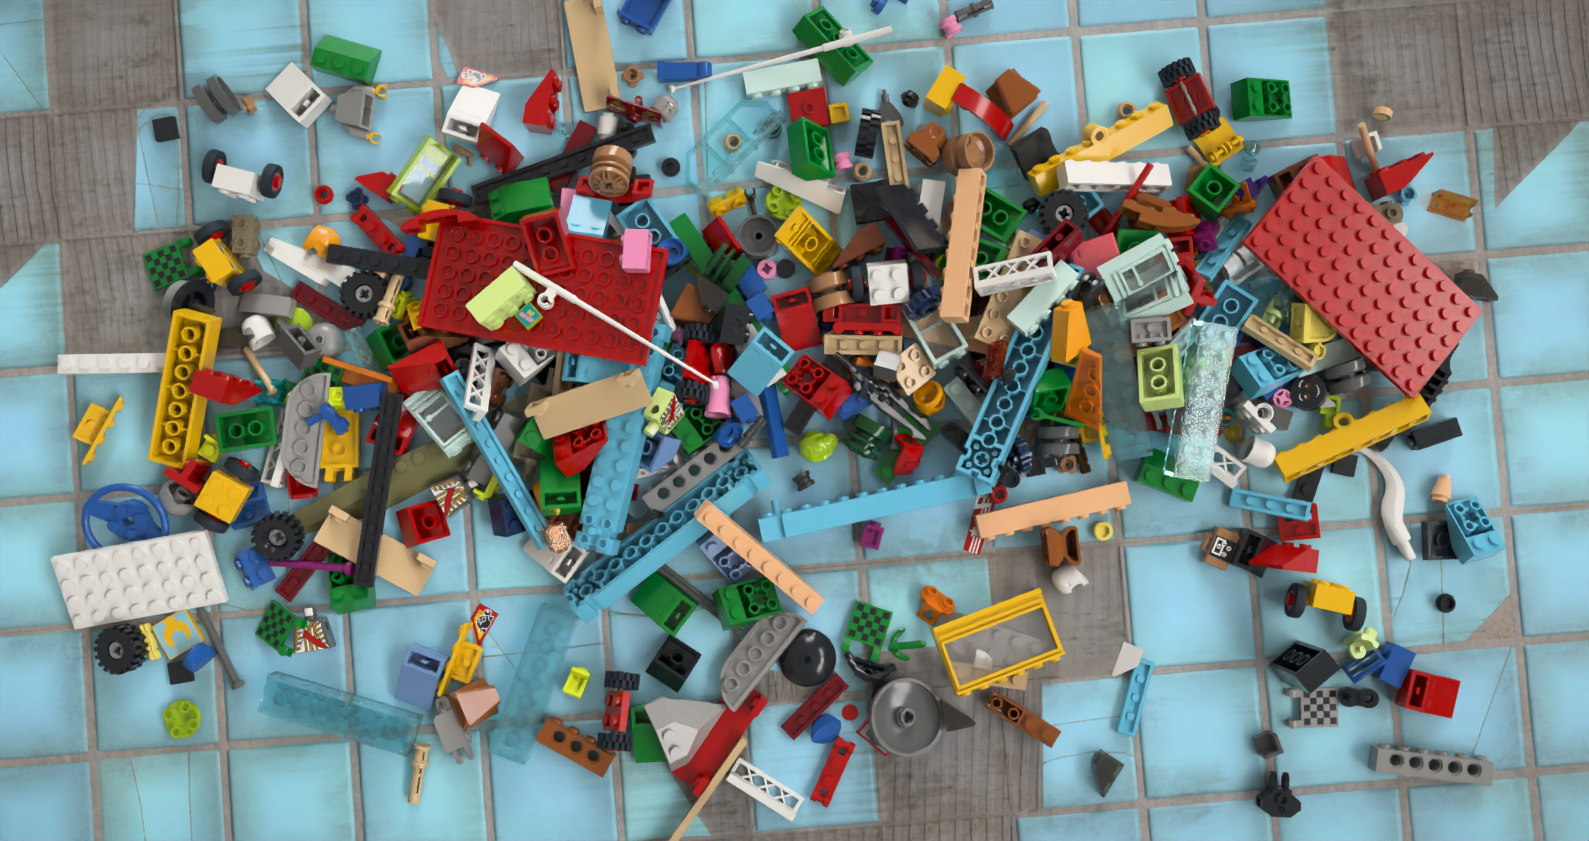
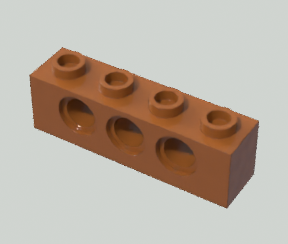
(581, 756)

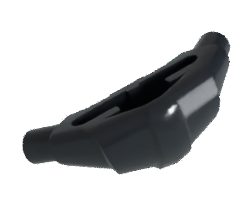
(868, 670)

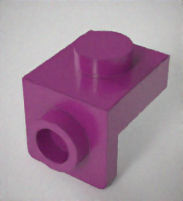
(1206, 235)
(896, 253)
(872, 535)

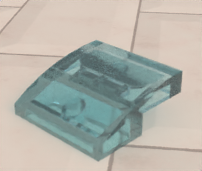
(1003, 171)
(1282, 301)
(360, 346)

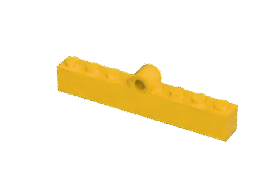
(1103, 143)
(1351, 438)

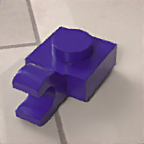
(1252, 186)

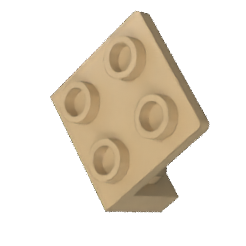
(913, 370)

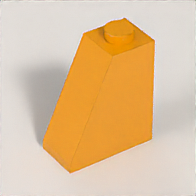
(1069, 331)

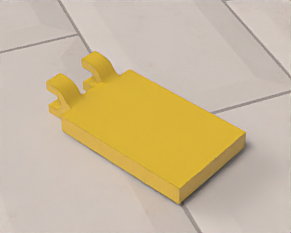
(342, 451)

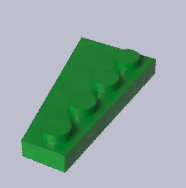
(886, 465)

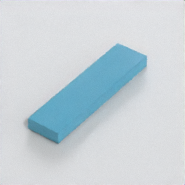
(1227, 243)
(1269, 504)
(1134, 698)

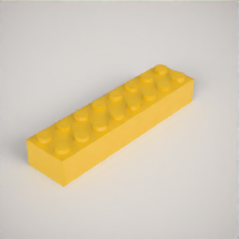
(180, 412)

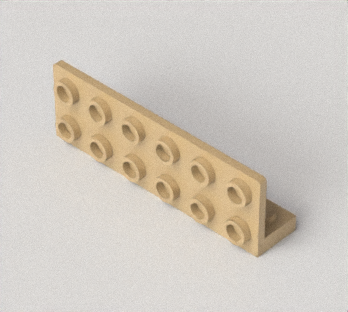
(592, 52)
(994, 320)
(590, 403)
(396, 562)

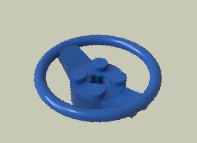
(117, 515)

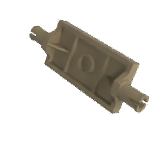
(521, 451)

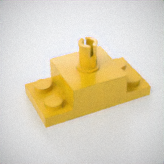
(807, 242)

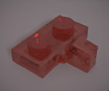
(993, 364)

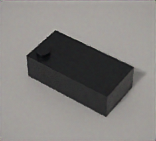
(1304, 666)

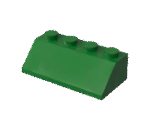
(844, 62)

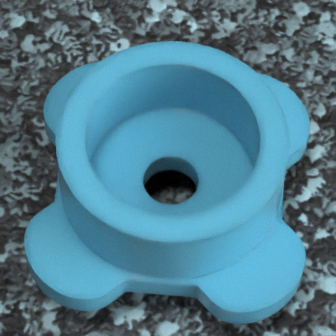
(1411, 194)

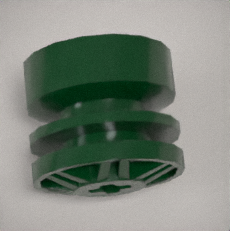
(727, 268)
(866, 437)

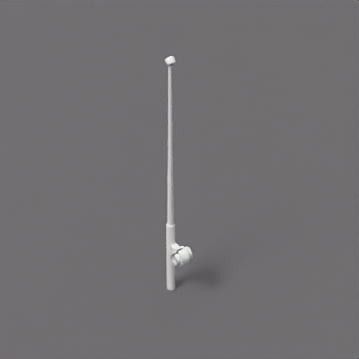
(846, 39)
(553, 289)

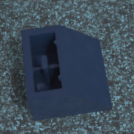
(503, 516)

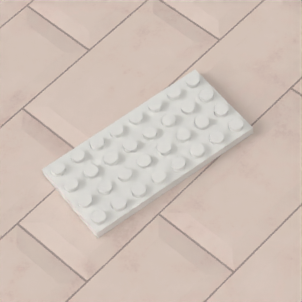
(140, 579)

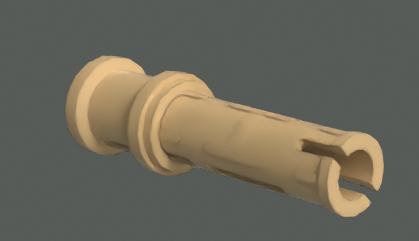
(387, 305)
(419, 764)

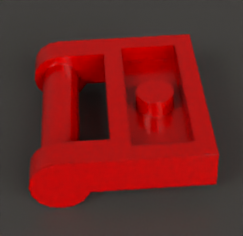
(1299, 529)

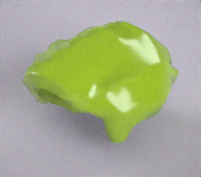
(817, 445)

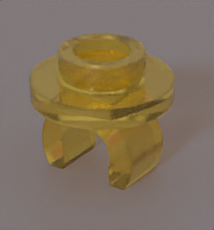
(1233, 434)

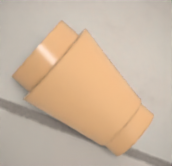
(1442, 490)

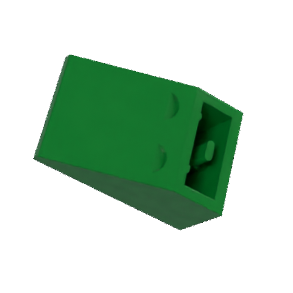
(1260, 100)
(695, 428)
(557, 492)
(343, 594)
(746, 602)
(664, 603)
(645, 740)

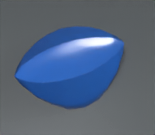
(677, 249)
(728, 432)
(198, 657)
(825, 729)

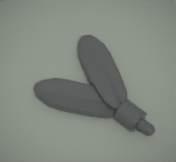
(888, 109)

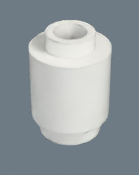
(607, 125)

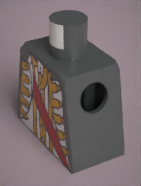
(454, 494)
(315, 636)

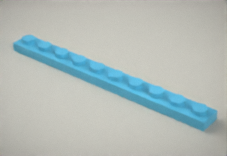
(497, 461)

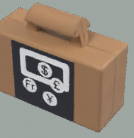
(1219, 548)

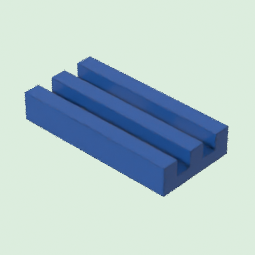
(1368, 670)

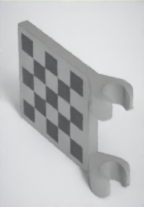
(1315, 709)

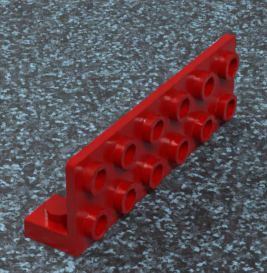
(720, 742)

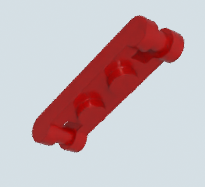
(377, 231)
(859, 328)
(832, 771)

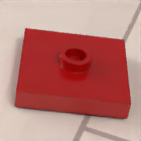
(811, 105)

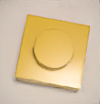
(839, 113)

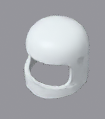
(260, 328)
(1262, 452)
(1067, 577)

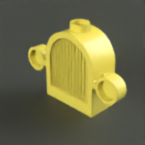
(1309, 328)

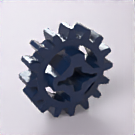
(923, 303)
(1020, 456)

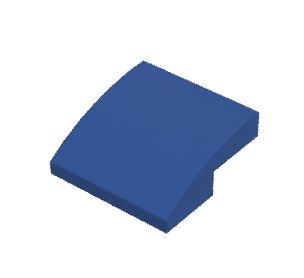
(254, 508)

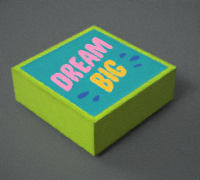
(529, 315)

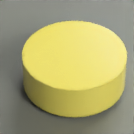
(1102, 531)

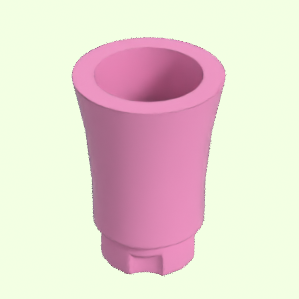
(719, 399)

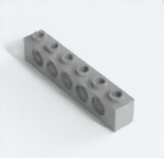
(652, 496)
(1480, 773)

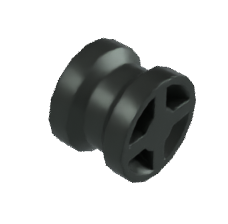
(803, 480)

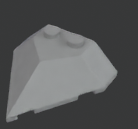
(682, 726)

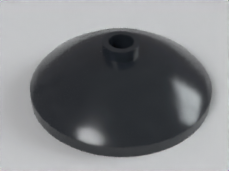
(822, 654)

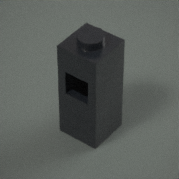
(1433, 433)

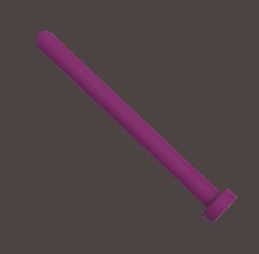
(348, 568)

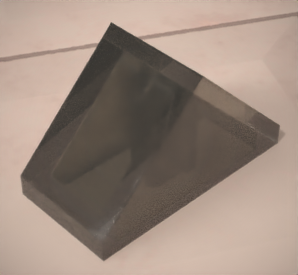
(954, 718)

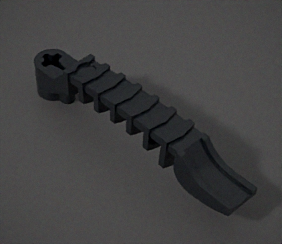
(1444, 373)

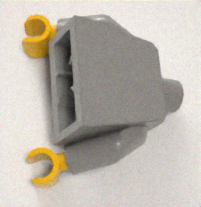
(356, 110)

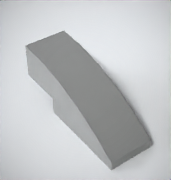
(268, 305)

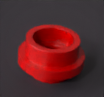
(318, 194)
(1003, 496)

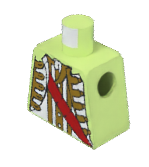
(663, 413)

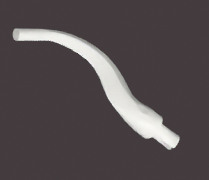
(1392, 504)

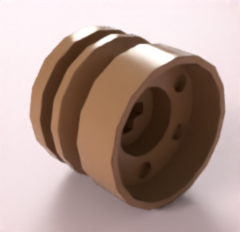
(610, 171)

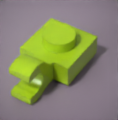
(1329, 412)

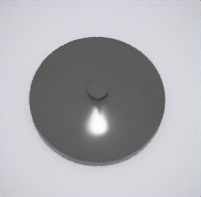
(906, 717)

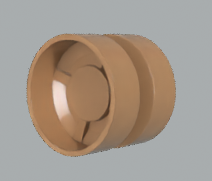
(968, 151)
(829, 286)

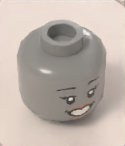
(667, 106)

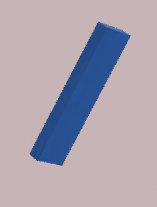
(774, 423)

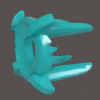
(275, 401)

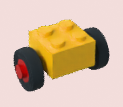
(455, 199)
(220, 262)
(225, 495)
(1328, 597)

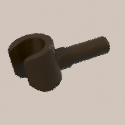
(751, 200)

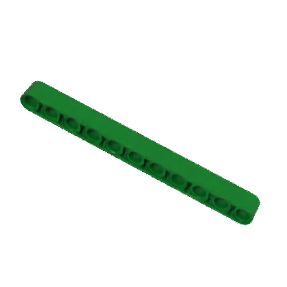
(701, 255)

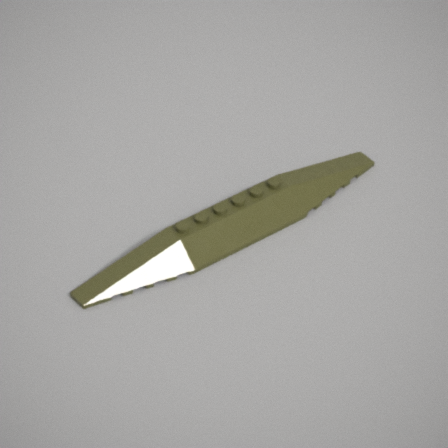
(410, 476)

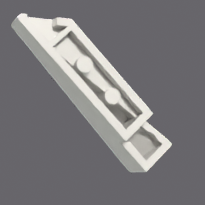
(815, 191)
(308, 263)

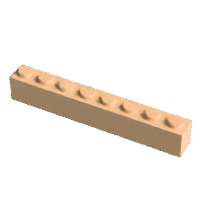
(963, 245)
(1052, 509)
(758, 556)

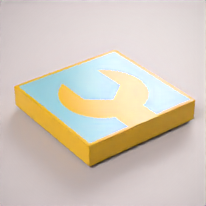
(178, 633)

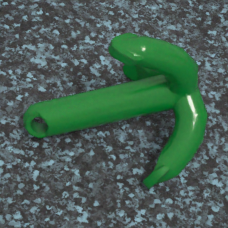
(894, 647)

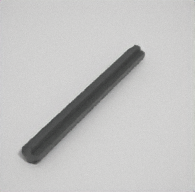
(692, 592)

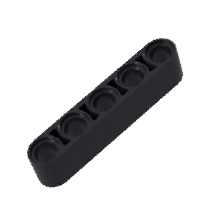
(955, 441)

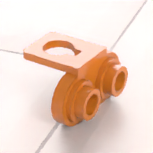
(1245, 206)
(935, 602)

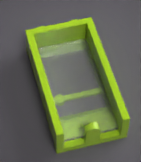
(423, 175)

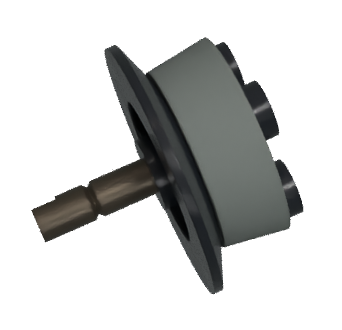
(191, 294)

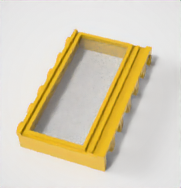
(997, 642)

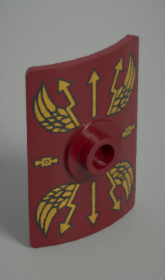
(634, 111)

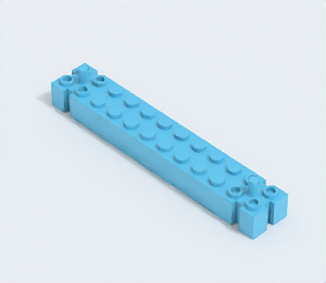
(1007, 405)
(618, 464)
(864, 507)
(663, 537)

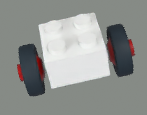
(241, 183)
(887, 281)

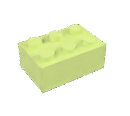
(501, 299)
(1160, 378)

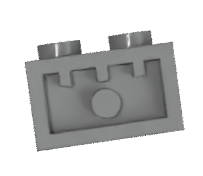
(1150, 330)

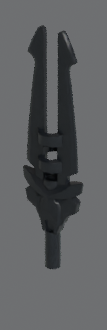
(866, 384)

